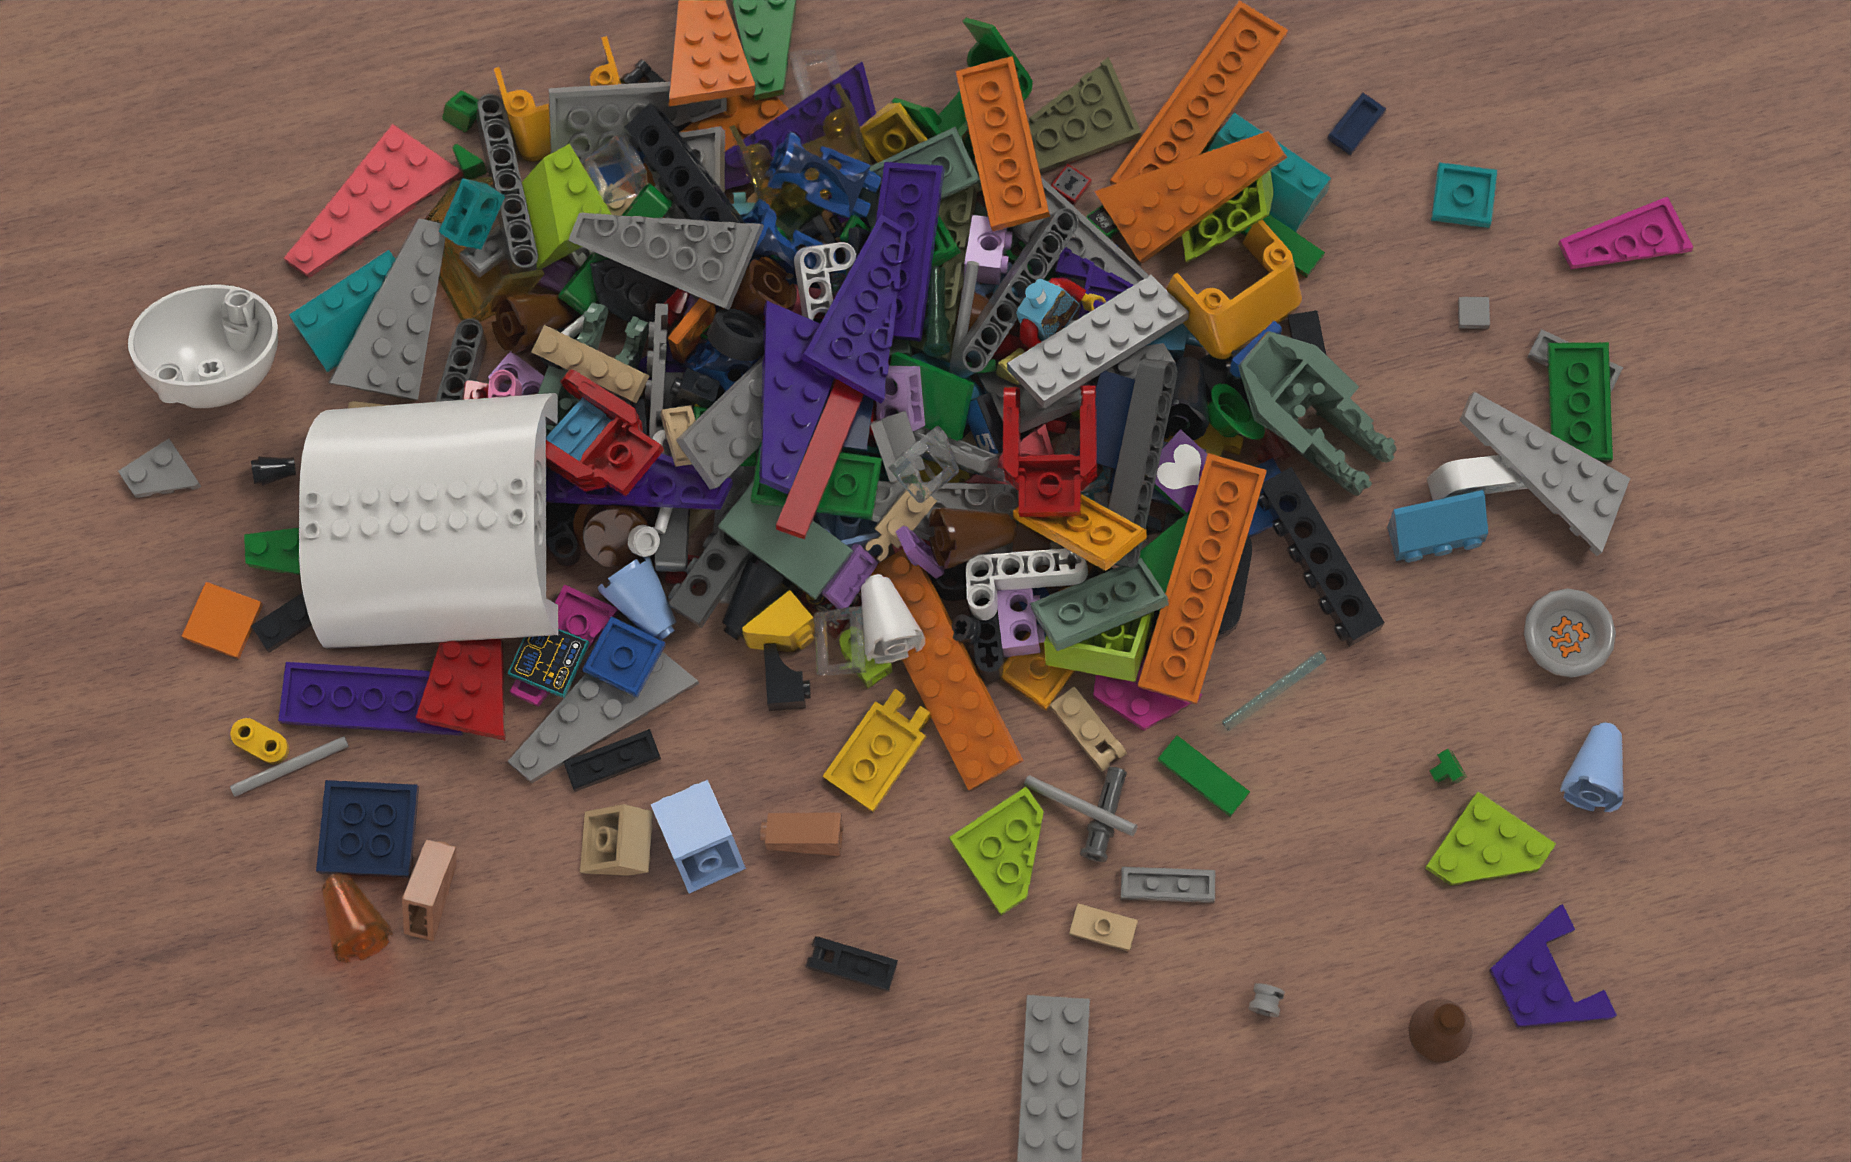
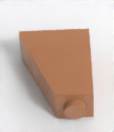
(803, 833)
(428, 889)

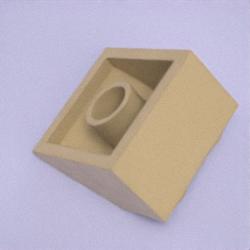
(616, 841)

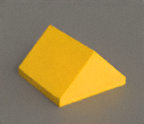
(890, 132)

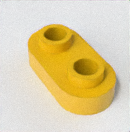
(258, 740)

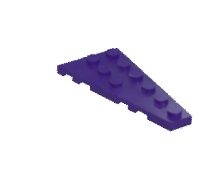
(790, 395)

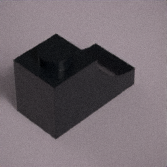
(784, 686)

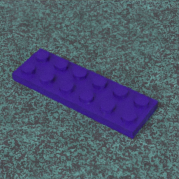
(912, 199)
(355, 698)

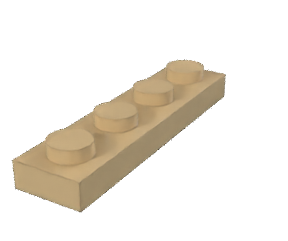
(590, 363)

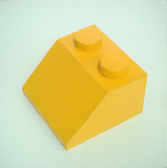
(781, 623)

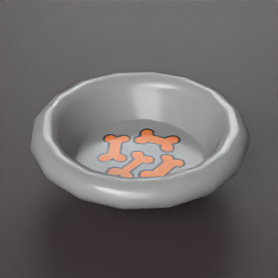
(1569, 633)

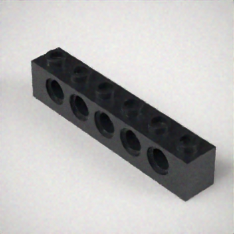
(654, 125)
(1288, 487)

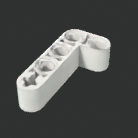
(820, 275)
(1473, 475)
(1025, 577)

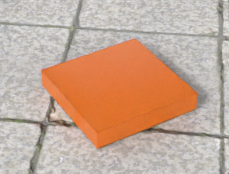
(688, 331)
(222, 620)

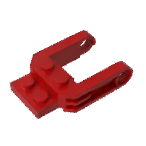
(618, 453)
(1049, 482)

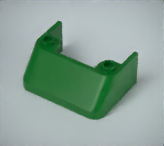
(988, 48)

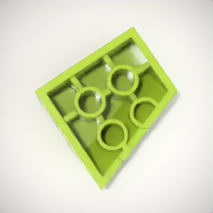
(554, 198)
(1231, 218)
(1109, 654)

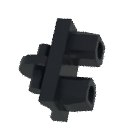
(817, 226)

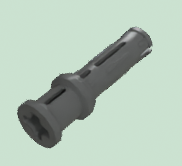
(1099, 832)

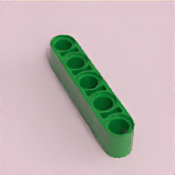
(580, 289)

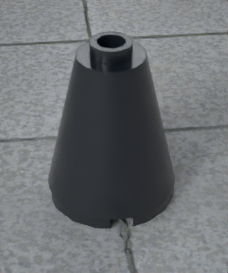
(1189, 400)
(755, 591)

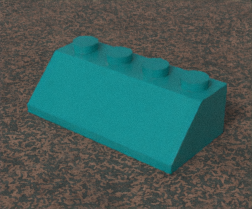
(1295, 182)
(334, 315)

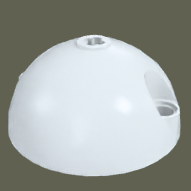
(194, 355)

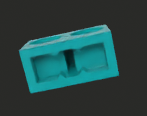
(471, 214)

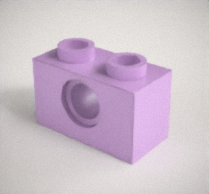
(982, 239)

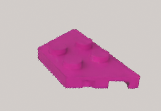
(1136, 704)

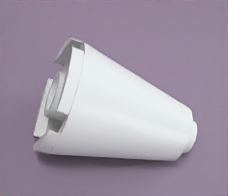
(887, 622)

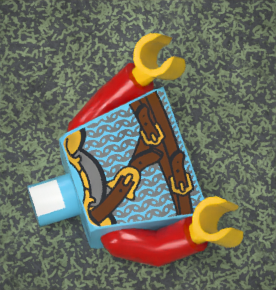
(1050, 308)

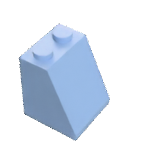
(698, 836)

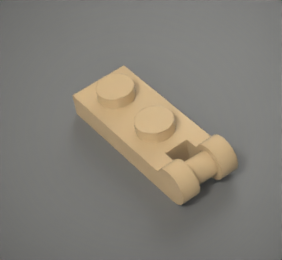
(1087, 728)

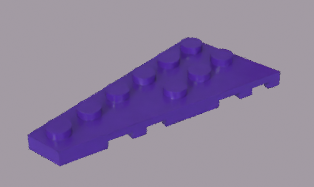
(805, 120)
(860, 322)
(659, 487)

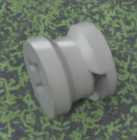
(1266, 1000)

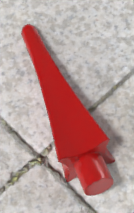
(677, 306)

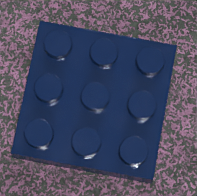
(367, 829)

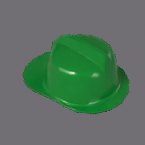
(1231, 414)

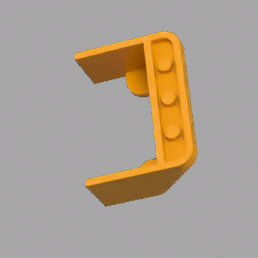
(532, 123)
(1232, 324)

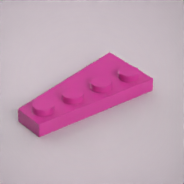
(1636, 235)
(579, 616)

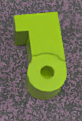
(874, 671)

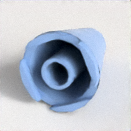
(641, 598)
(1597, 771)

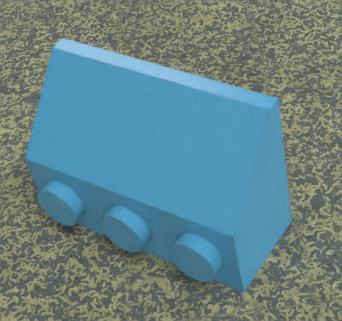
(1438, 526)

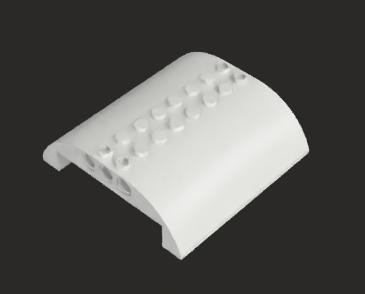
(427, 522)

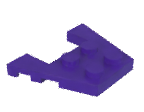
(1097, 280)
(1534, 984)

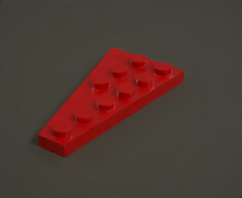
(466, 688)

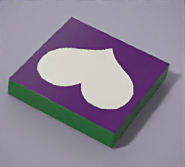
(1180, 471)

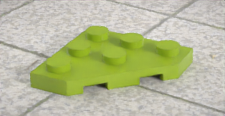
(1488, 845)
(1003, 848)

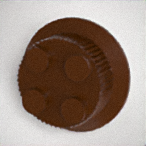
(605, 531)

